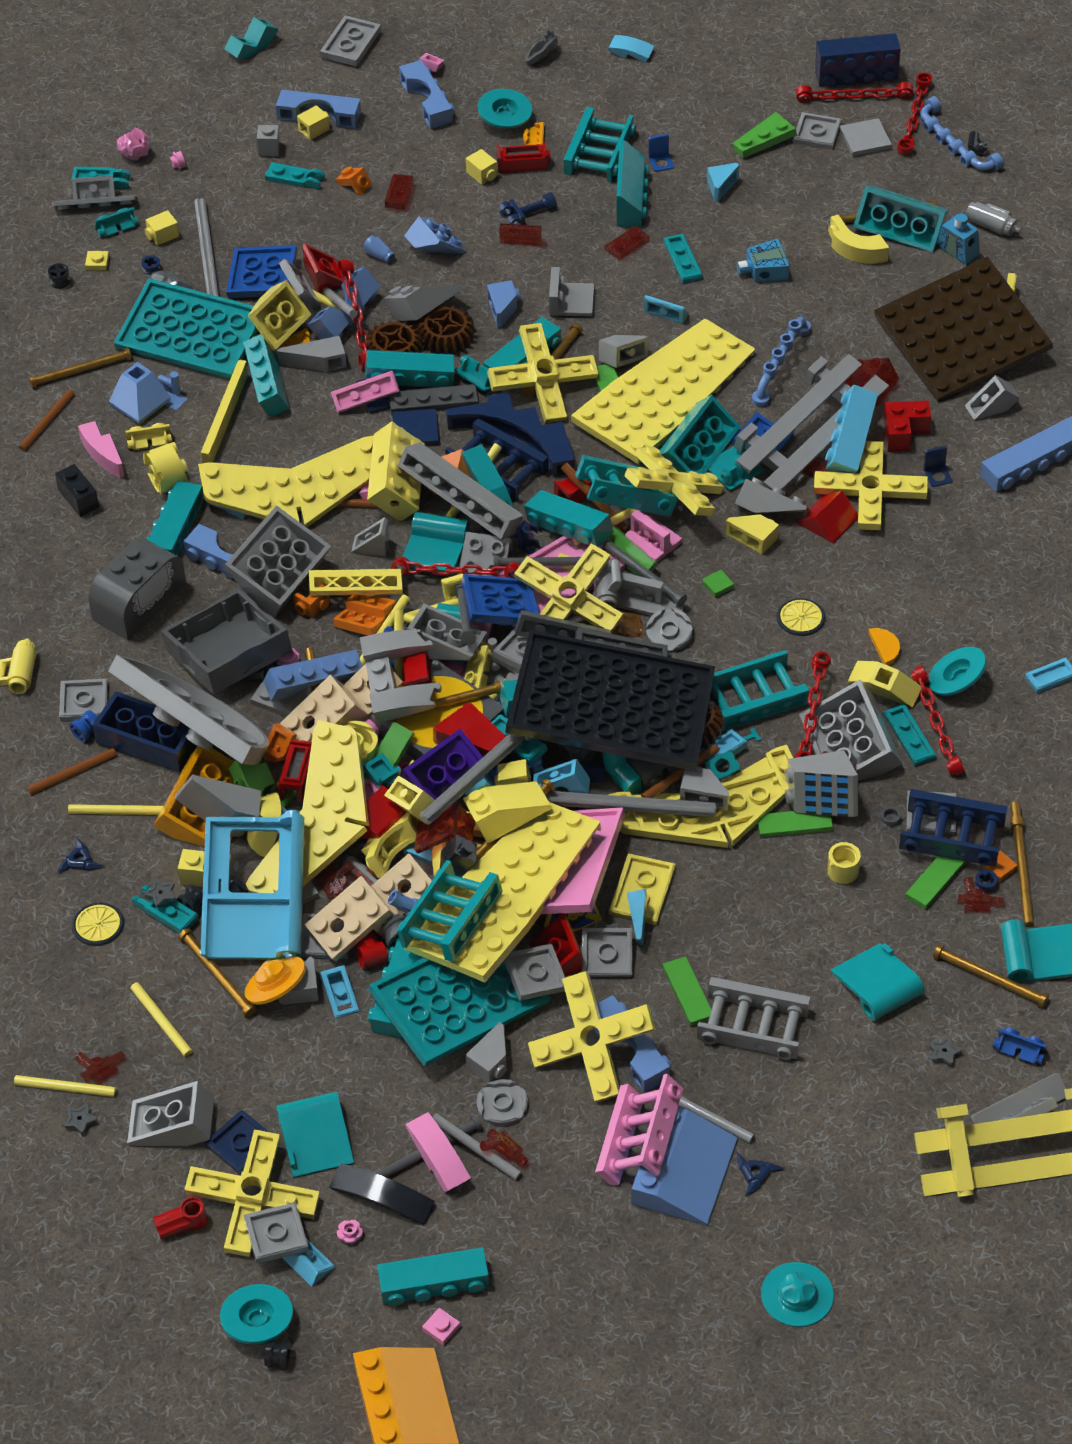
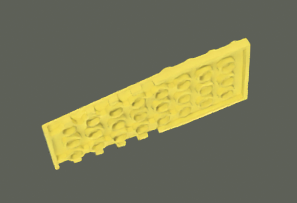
(660, 391)
(529, 868)

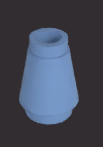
(377, 248)

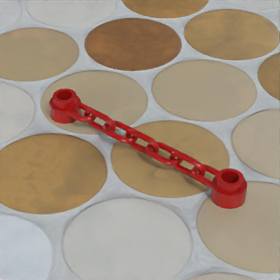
(903, 89)
(906, 145)
(345, 269)
(403, 561)
(821, 667)
(955, 764)

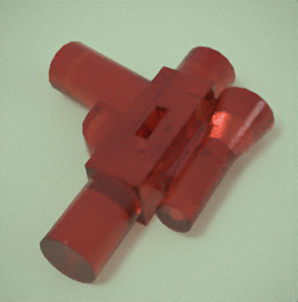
(335, 881)
(976, 899)
(98, 1068)
(505, 1145)

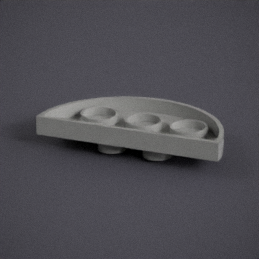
(207, 717)

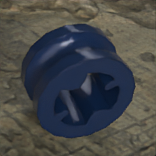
(151, 259)
(982, 876)

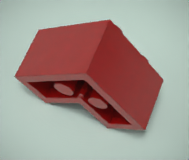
(904, 419)

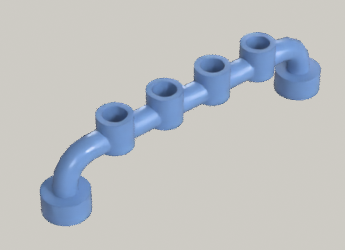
(955, 146)
(796, 328)

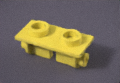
(140, 435)
(477, 665)

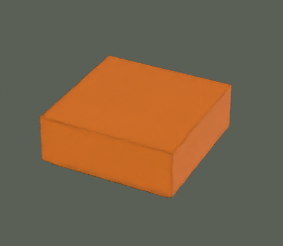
(1004, 867)

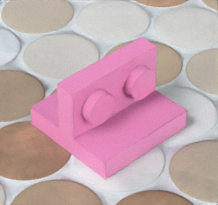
(652, 536)

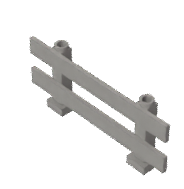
(763, 448)

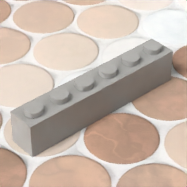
(460, 490)

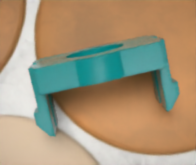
(727, 756)

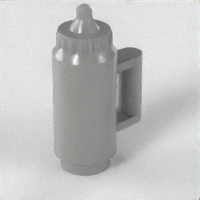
(992, 218)
(608, 583)

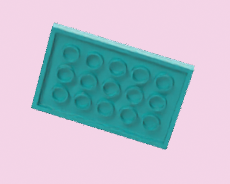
(187, 328)
(445, 1009)

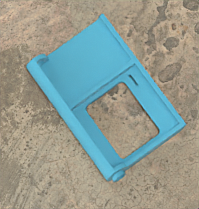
(252, 923)

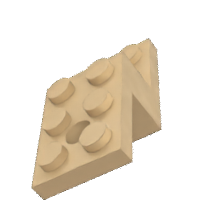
(334, 704)
(365, 907)

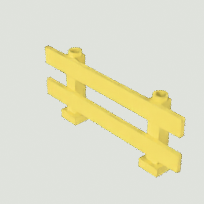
(959, 1136)

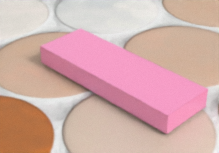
(365, 391)

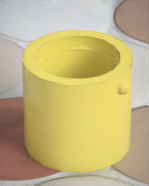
(843, 863)

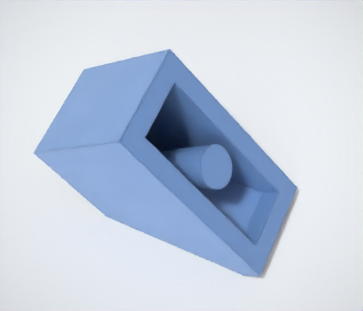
(502, 300)

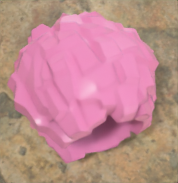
(133, 144)

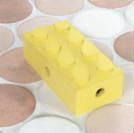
(390, 485)

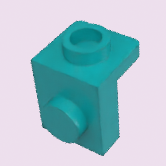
(381, 771)

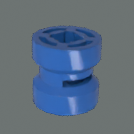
(83, 727)

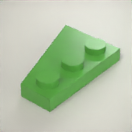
(764, 135)

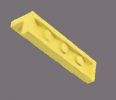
(355, 582)

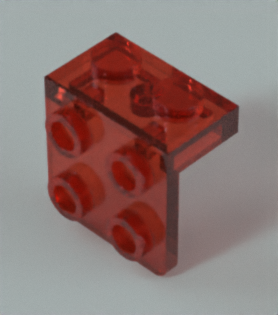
(880, 367)
(450, 823)

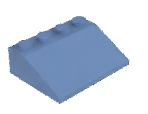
(689, 1172)

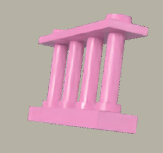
(623, 1124)

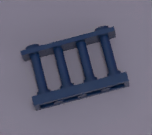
(515, 449)
(959, 809)

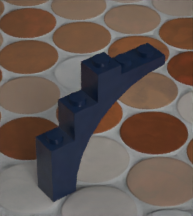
(521, 424)

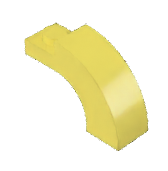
(856, 247)
(382, 850)

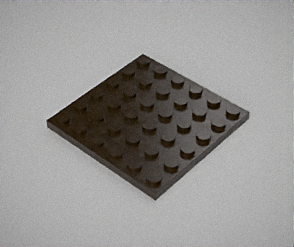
(963, 329)

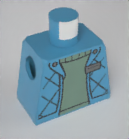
(959, 239)
(765, 262)

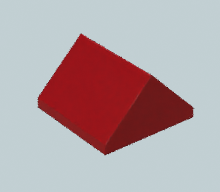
(321, 269)
(829, 516)
(381, 814)
(564, 943)

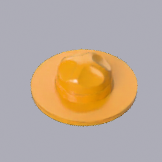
(275, 979)

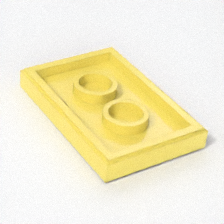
(641, 874)

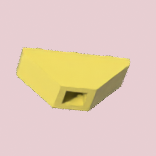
(886, 682)

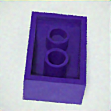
(442, 764)

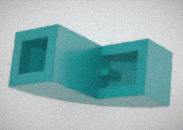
(257, 37)

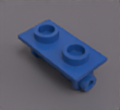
(1011, 1041)

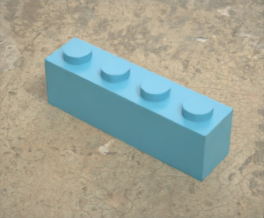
(851, 430)

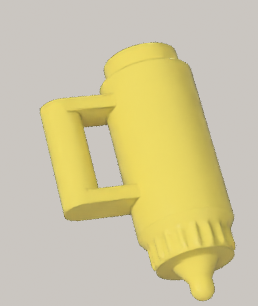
(20, 666)

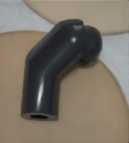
(974, 145)

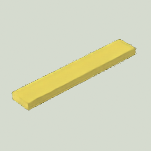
(224, 412)

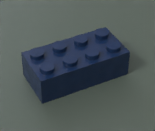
(857, 60)
(133, 729)

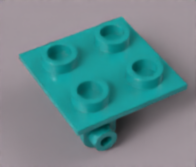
(730, 472)

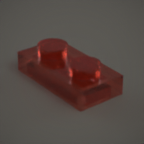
(399, 191)
(626, 243)

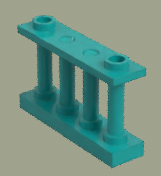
(583, 134)
(614, 488)
(763, 707)
(463, 925)

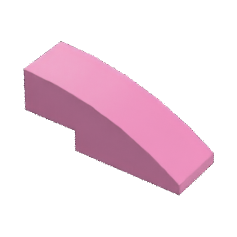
(101, 448)
(437, 1152)

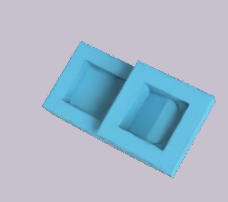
(630, 46)

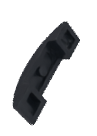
(383, 1192)

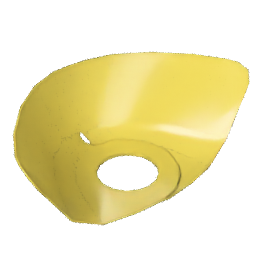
(263, 841)

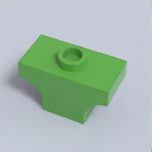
(252, 776)

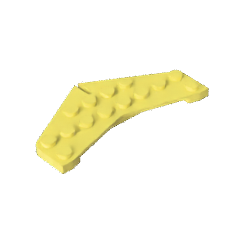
(307, 488)
(751, 796)
(331, 801)

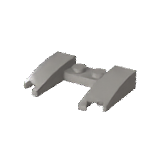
(385, 699)

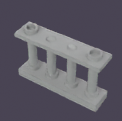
(759, 997)

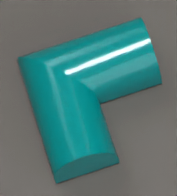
(622, 773)

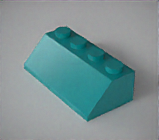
(631, 186)
(900, 218)
(700, 437)

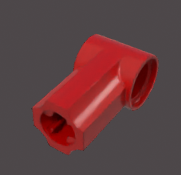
(371, 951)
(180, 1219)

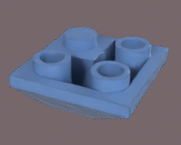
(433, 237)
(138, 393)

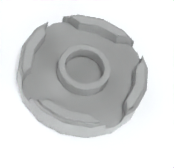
(670, 629)
(498, 1109)

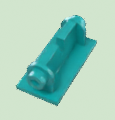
(107, 223)
(470, 372)

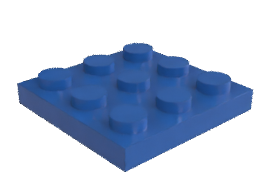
(258, 269)
(497, 599)

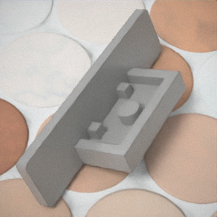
(93, 190)
(643, 595)
(1033, 1100)

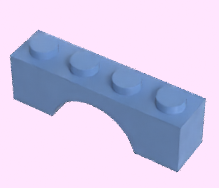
(418, 79)
(342, 110)
(331, 321)
(204, 546)
(292, 678)
(648, 1064)

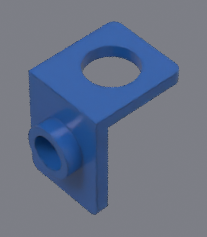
(659, 149)

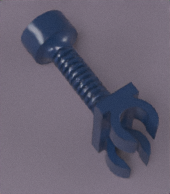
(518, 213)
(524, 536)

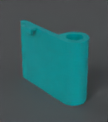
(436, 540)
(1037, 952)
(879, 980)
(314, 1134)

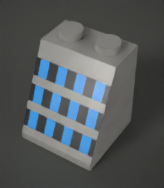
(822, 785)

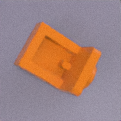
(356, 178)
(311, 605)
(279, 743)

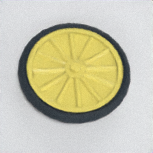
(801, 617)
(98, 924)

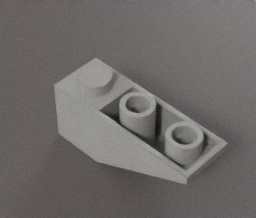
(314, 355)
(766, 501)

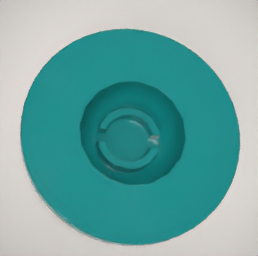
(504, 108)
(957, 671)
(797, 1294)
(256, 1314)

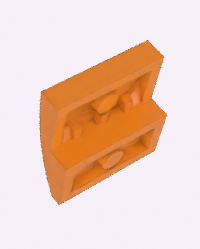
(364, 613)

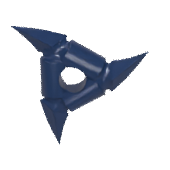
(82, 851)
(755, 1180)

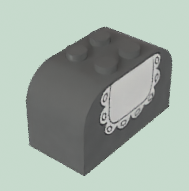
(135, 586)

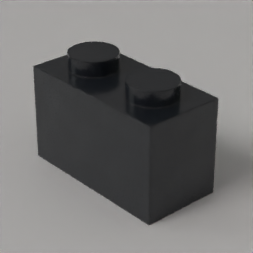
(77, 490)

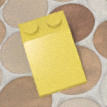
(278, 314)
(506, 807)

